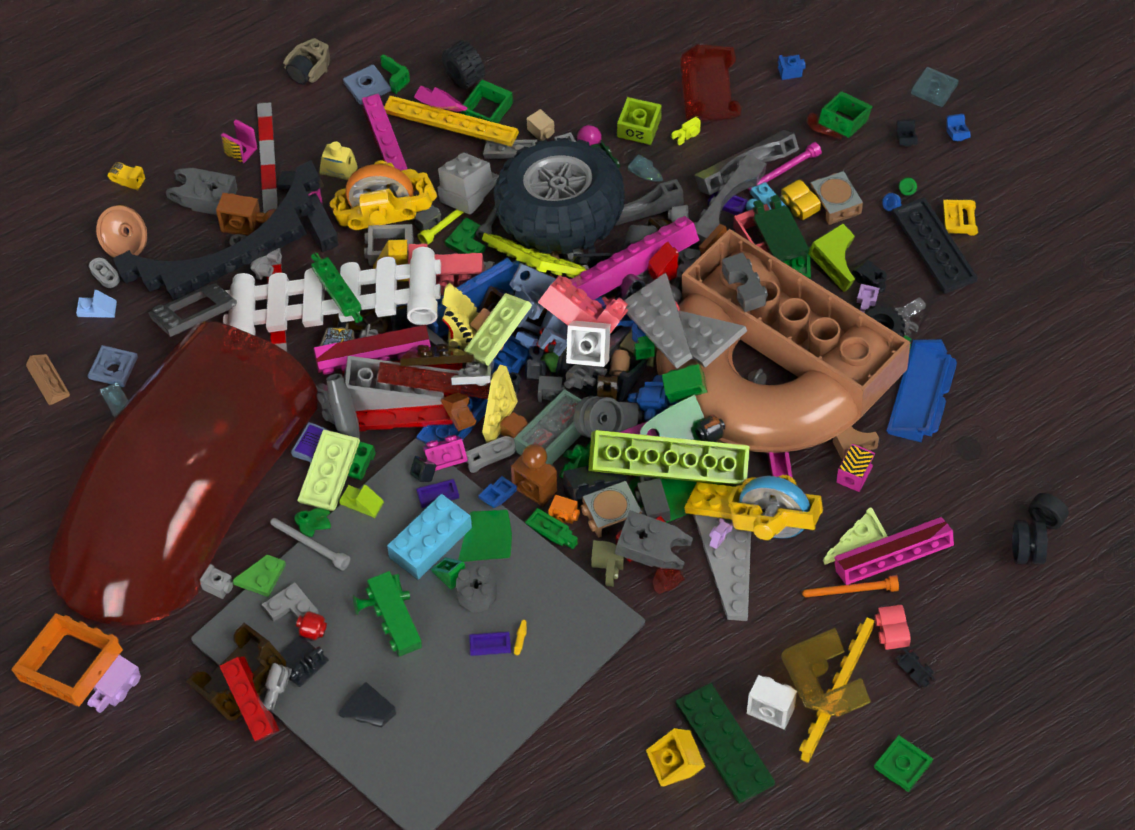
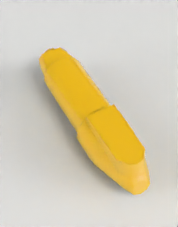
(521, 633)

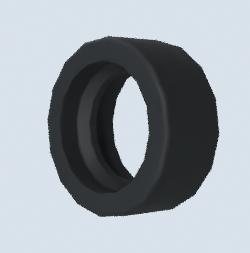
(1044, 502)

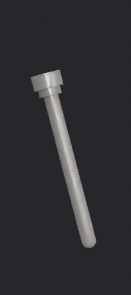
(340, 561)

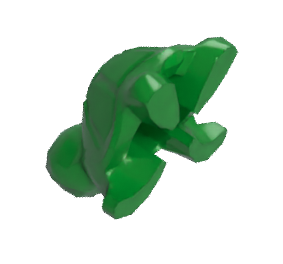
(578, 458)

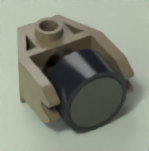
(301, 61)

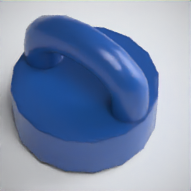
(891, 201)

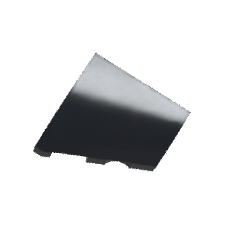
(369, 707)

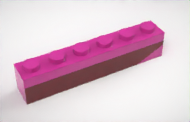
(382, 131)
(373, 347)
(894, 550)

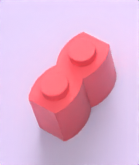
(893, 627)

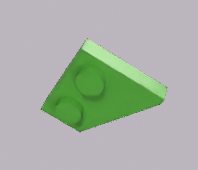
(261, 576)

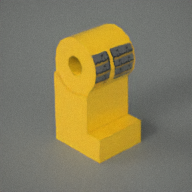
(127, 175)

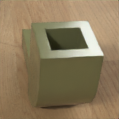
(604, 557)

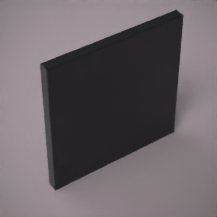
(590, 258)

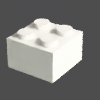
(588, 343)
(771, 701)

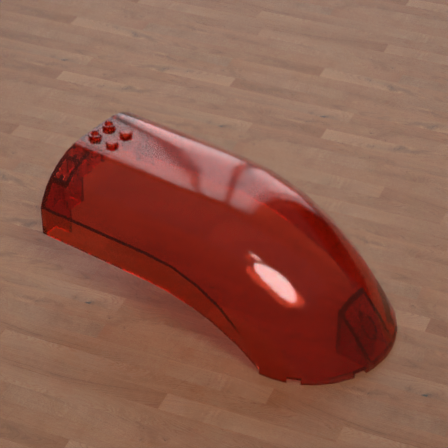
(176, 474)

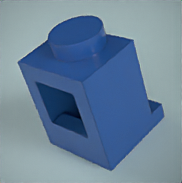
(790, 66)

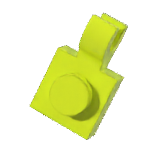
(688, 130)

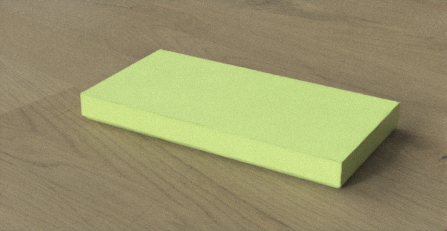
(497, 328)
(328, 470)

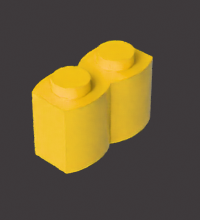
(800, 200)

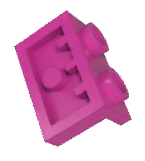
(446, 452)

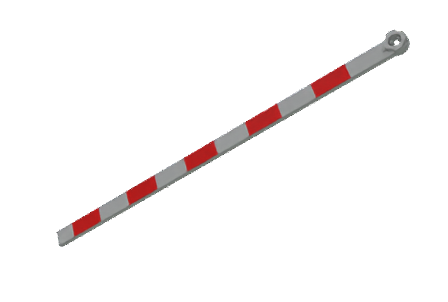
(269, 187)

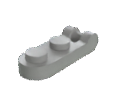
(490, 453)

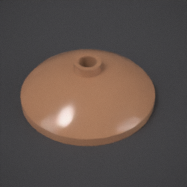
(113, 233)

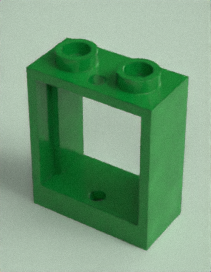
(492, 93)
(843, 103)

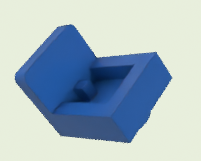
(956, 127)

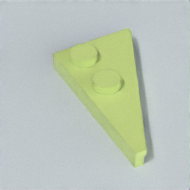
(865, 531)

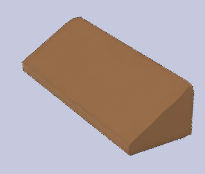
(47, 378)

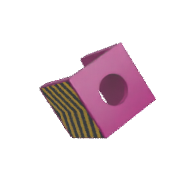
(245, 139)
(855, 467)

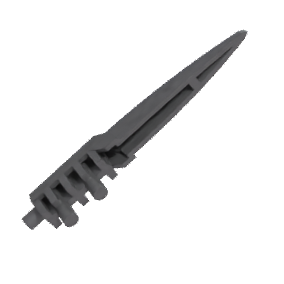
(582, 374)

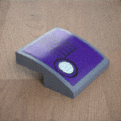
(308, 442)

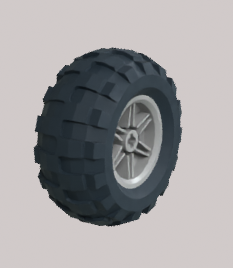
(559, 195)

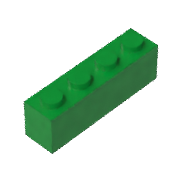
(393, 613)

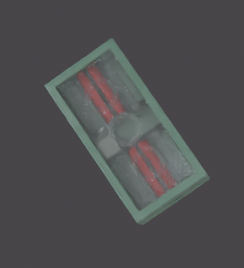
(552, 428)

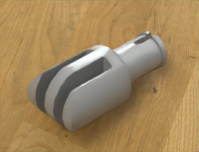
(276, 684)

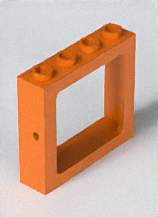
(45, 643)

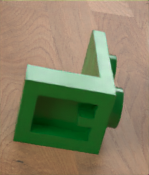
(400, 73)

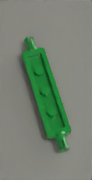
(336, 287)

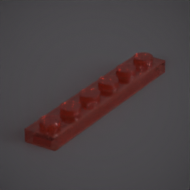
(428, 380)

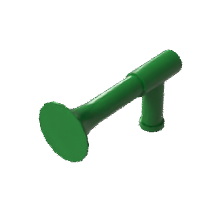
(360, 604)

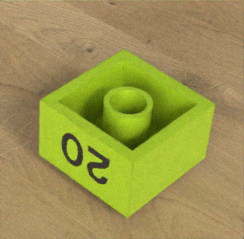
(639, 121)

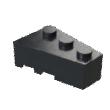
(581, 482)

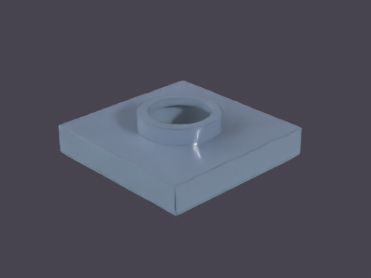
(359, 91)
(108, 356)

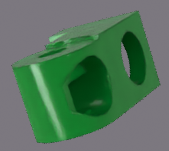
(361, 460)

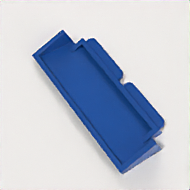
(477, 287)
(921, 391)

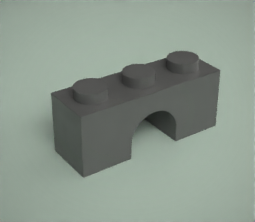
(739, 269)

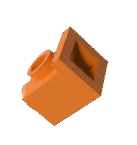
(564, 509)

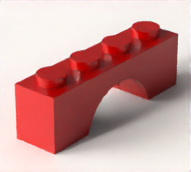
(257, 716)

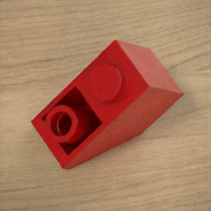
(664, 262)

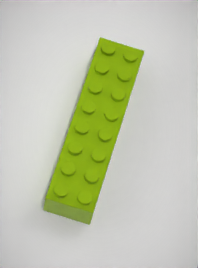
(668, 458)

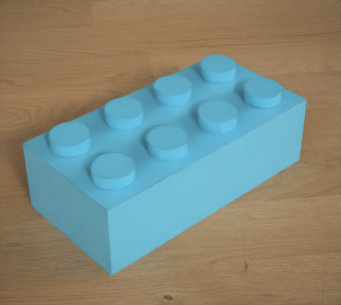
(429, 536)

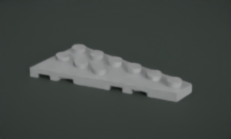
(709, 336)
(729, 566)

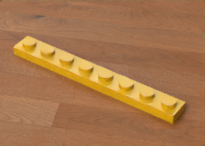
(451, 121)
(840, 679)

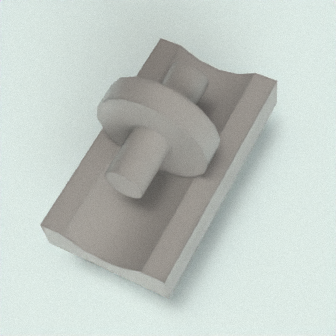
(262, 266)

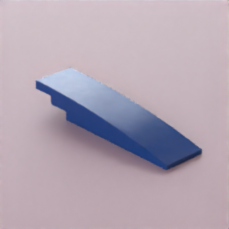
(512, 356)

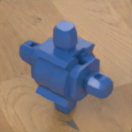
(651, 398)

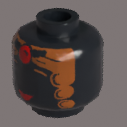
(710, 429)

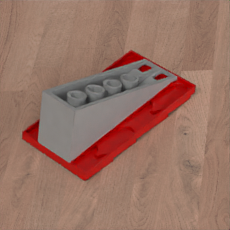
(392, 405)

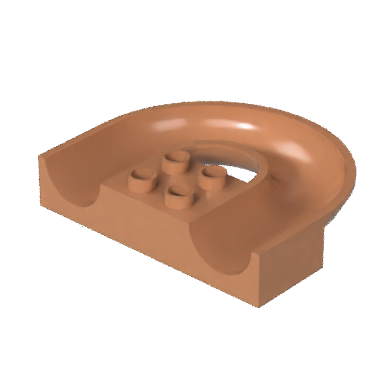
(831, 346)

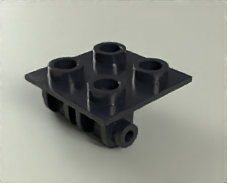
(303, 660)

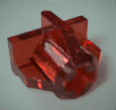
(667, 579)

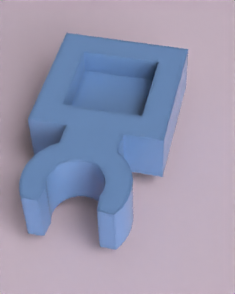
(527, 339)

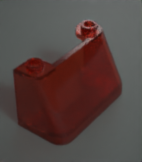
(708, 83)

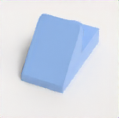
(98, 306)

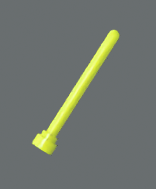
(427, 236)

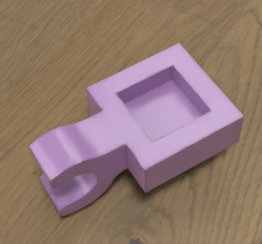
(867, 296)
(719, 533)

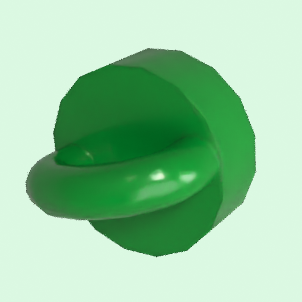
(907, 186)

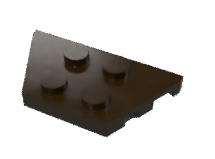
(435, 355)

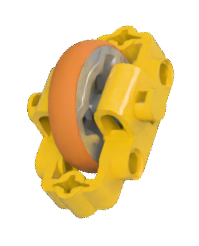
(382, 196)

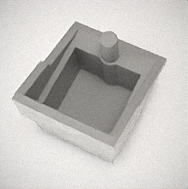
(465, 182)

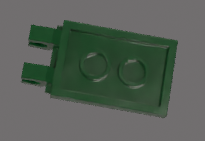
(779, 230)

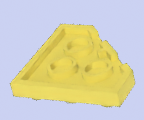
(500, 403)

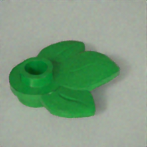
(312, 520)

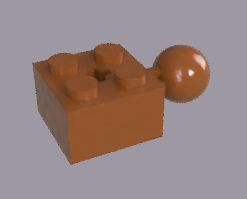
(240, 214)
(534, 476)

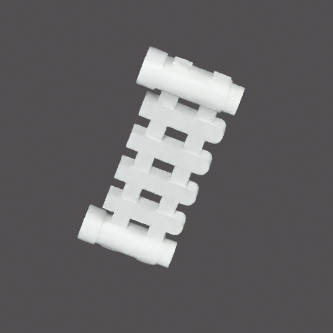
(420, 297)

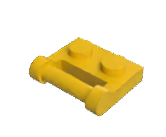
(954, 216)

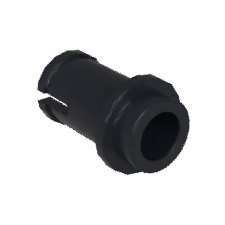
(516, 380)

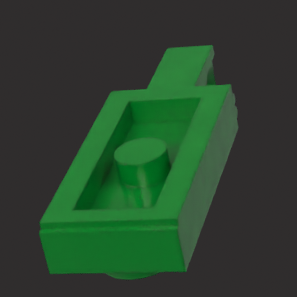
(551, 528)

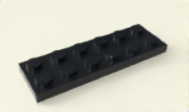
(934, 245)

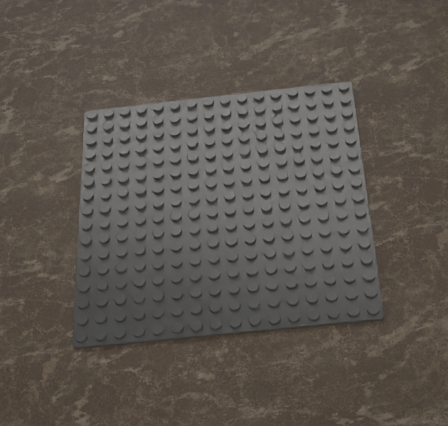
(453, 709)

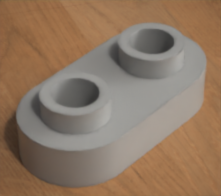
(105, 274)

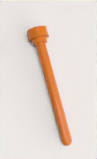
(890, 583)

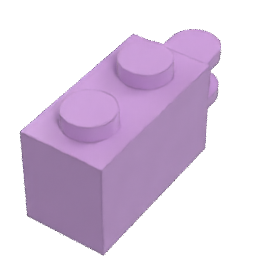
(115, 684)

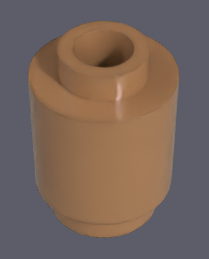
(619, 362)

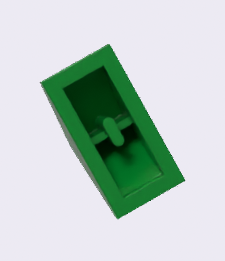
(448, 570)

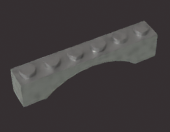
(772, 148)
(746, 176)
(657, 201)

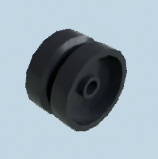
(1029, 542)

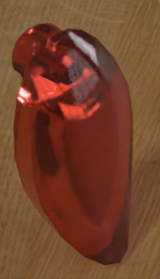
(813, 120)

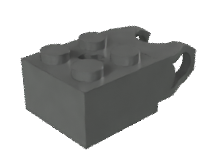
(201, 189)
(655, 541)

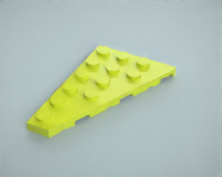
(533, 257)

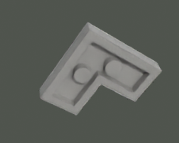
(288, 600)

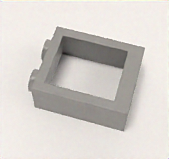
(385, 231)

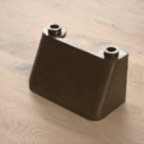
(259, 655)

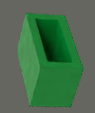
(684, 383)

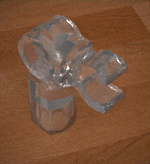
(908, 311)

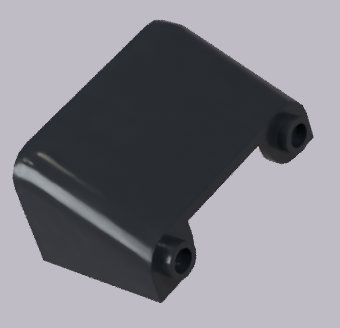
(625, 380)

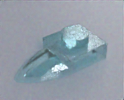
(644, 169)

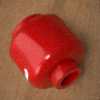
(311, 625)

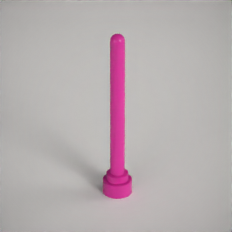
(812, 150)

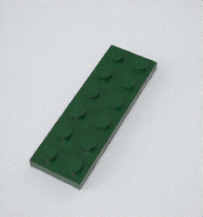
(725, 743)

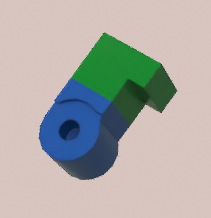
(644, 346)

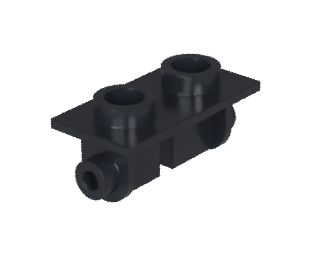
(910, 661)

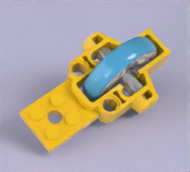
(785, 513)

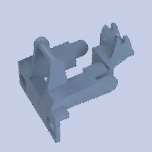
(532, 291)

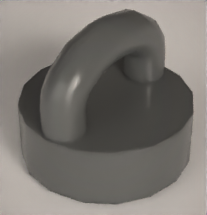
(758, 377)

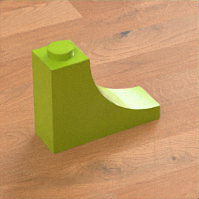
(830, 255)

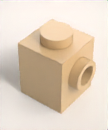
(540, 125)

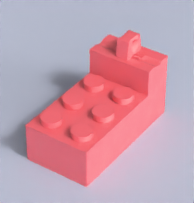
(454, 267)
(573, 304)

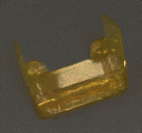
(808, 661)

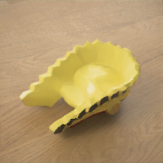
(458, 317)

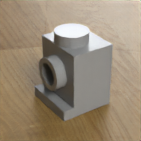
(210, 584)

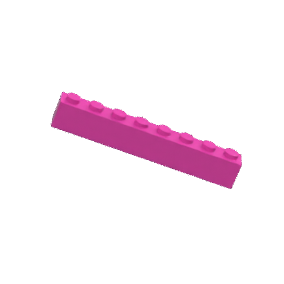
(635, 258)

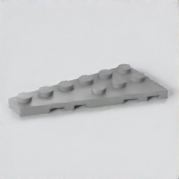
(659, 318)

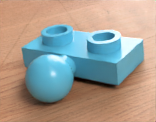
(763, 193)

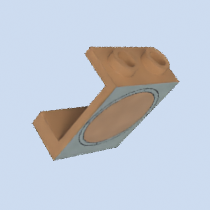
(837, 197)
(609, 506)

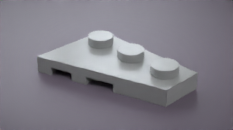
(474, 373)

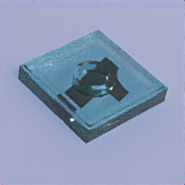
(934, 87)

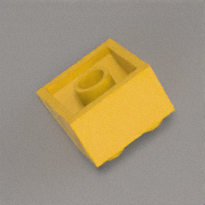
(675, 757)

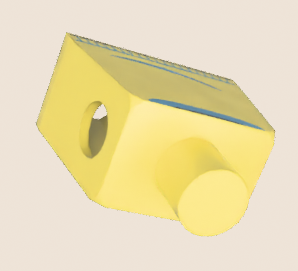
(338, 161)

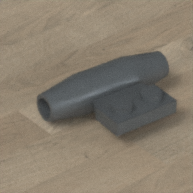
(338, 405)

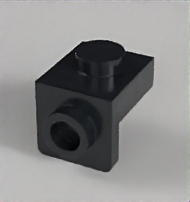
(906, 133)

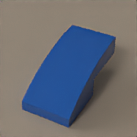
(498, 492)

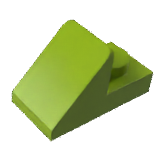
(362, 500)

